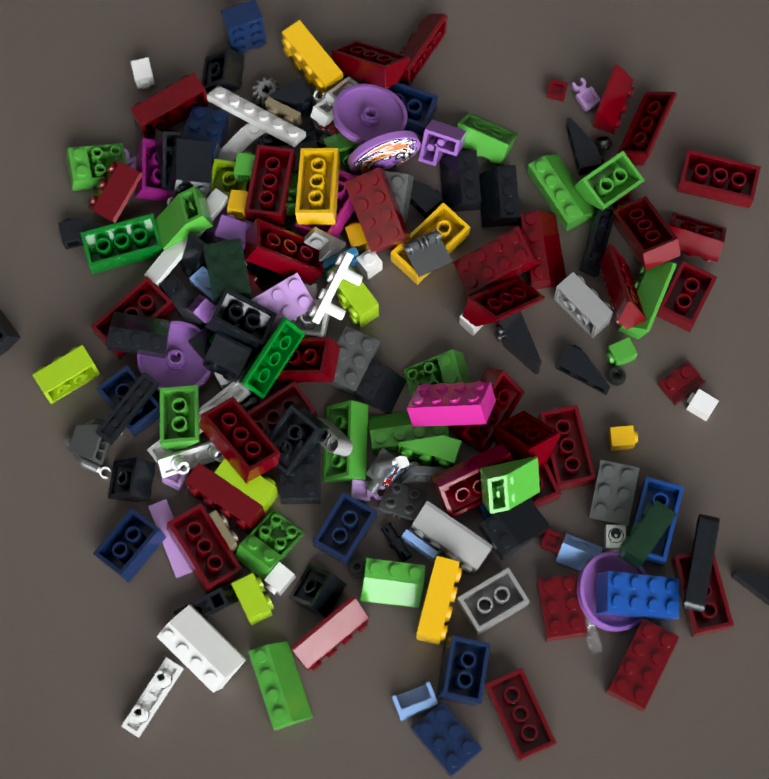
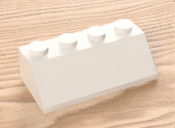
(201, 648)

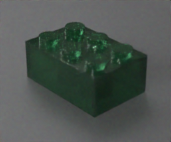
(227, 268)
(646, 534)

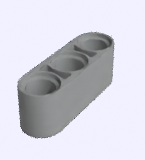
(335, 440)

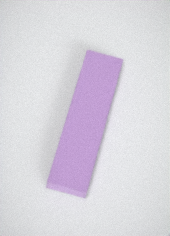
(161, 515)

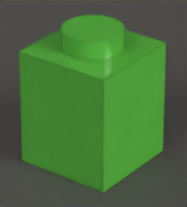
(244, 166)
(621, 352)

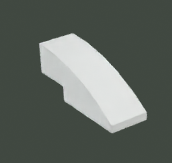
(323, 111)

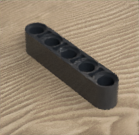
(701, 563)

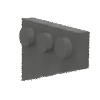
(420, 474)

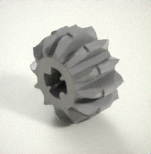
(261, 88)

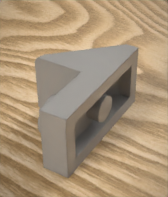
(324, 242)

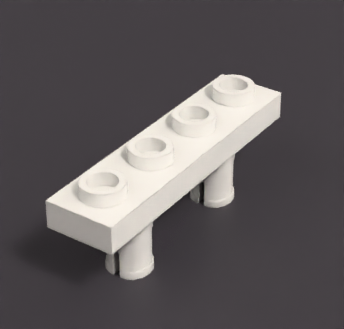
(334, 278)
(188, 458)
(152, 697)

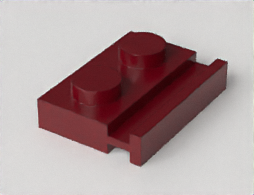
(681, 382)

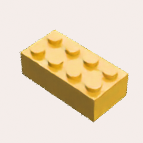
(310, 58)
(317, 186)
(452, 230)
(438, 599)

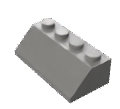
(451, 538)

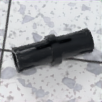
(396, 542)

